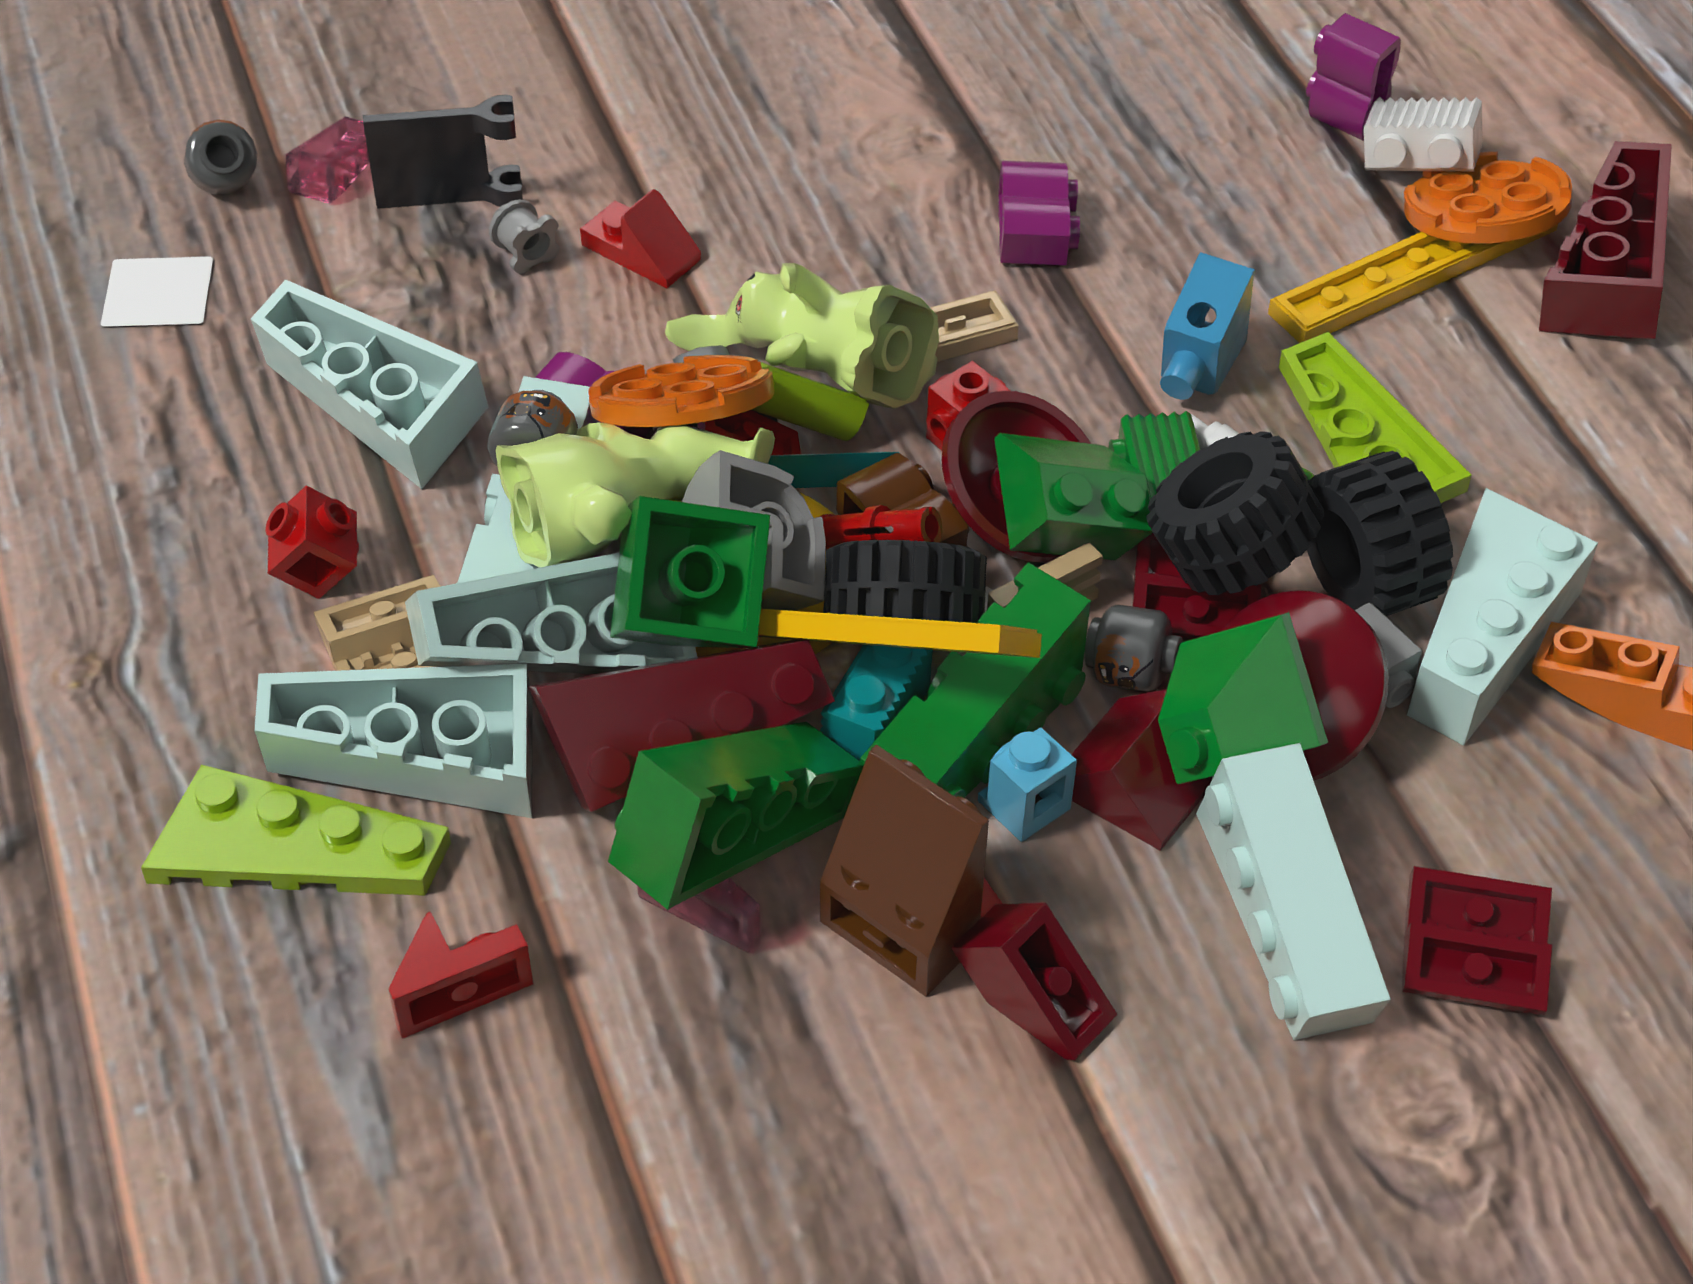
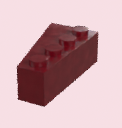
(1615, 256)

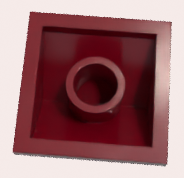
(1128, 773)

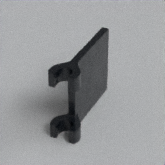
(441, 155)

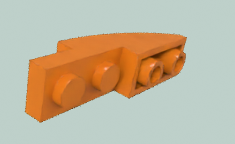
(1621, 679)

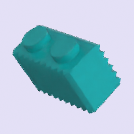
(874, 693)

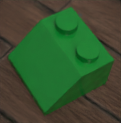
(1070, 496)
(690, 575)

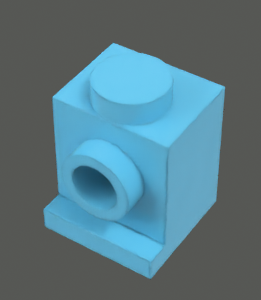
(1021, 770)

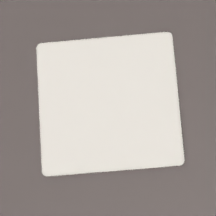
(157, 291)

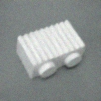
(1423, 135)

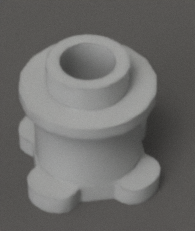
(525, 235)

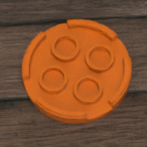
(1492, 202)
(681, 393)

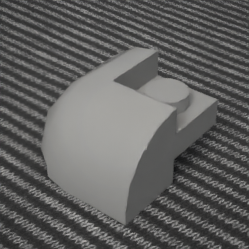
(795, 539)

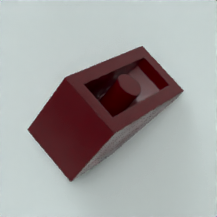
(1035, 976)

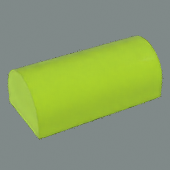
(814, 405)

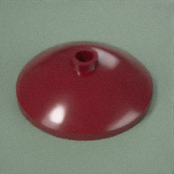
(972, 462)
(1343, 667)

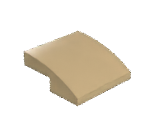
(372, 629)

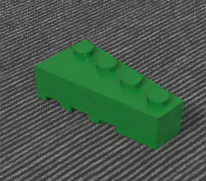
(989, 698)
(726, 805)

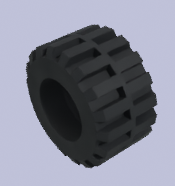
(1235, 513)
(1381, 535)
(905, 580)

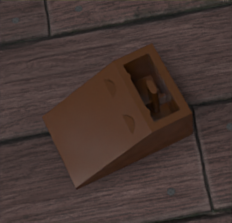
(905, 871)

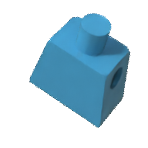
(1202, 352)

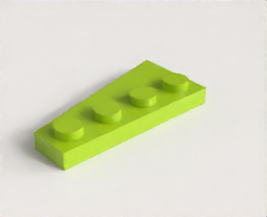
(1360, 417)
(280, 834)

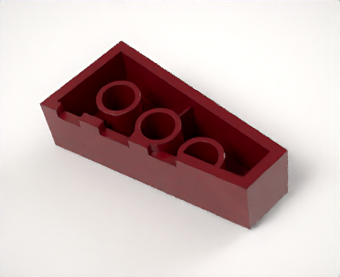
(611, 716)

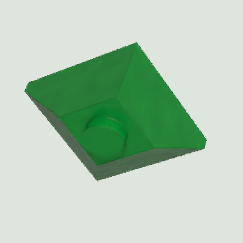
(1238, 697)

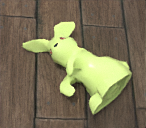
(867, 340)
(576, 489)

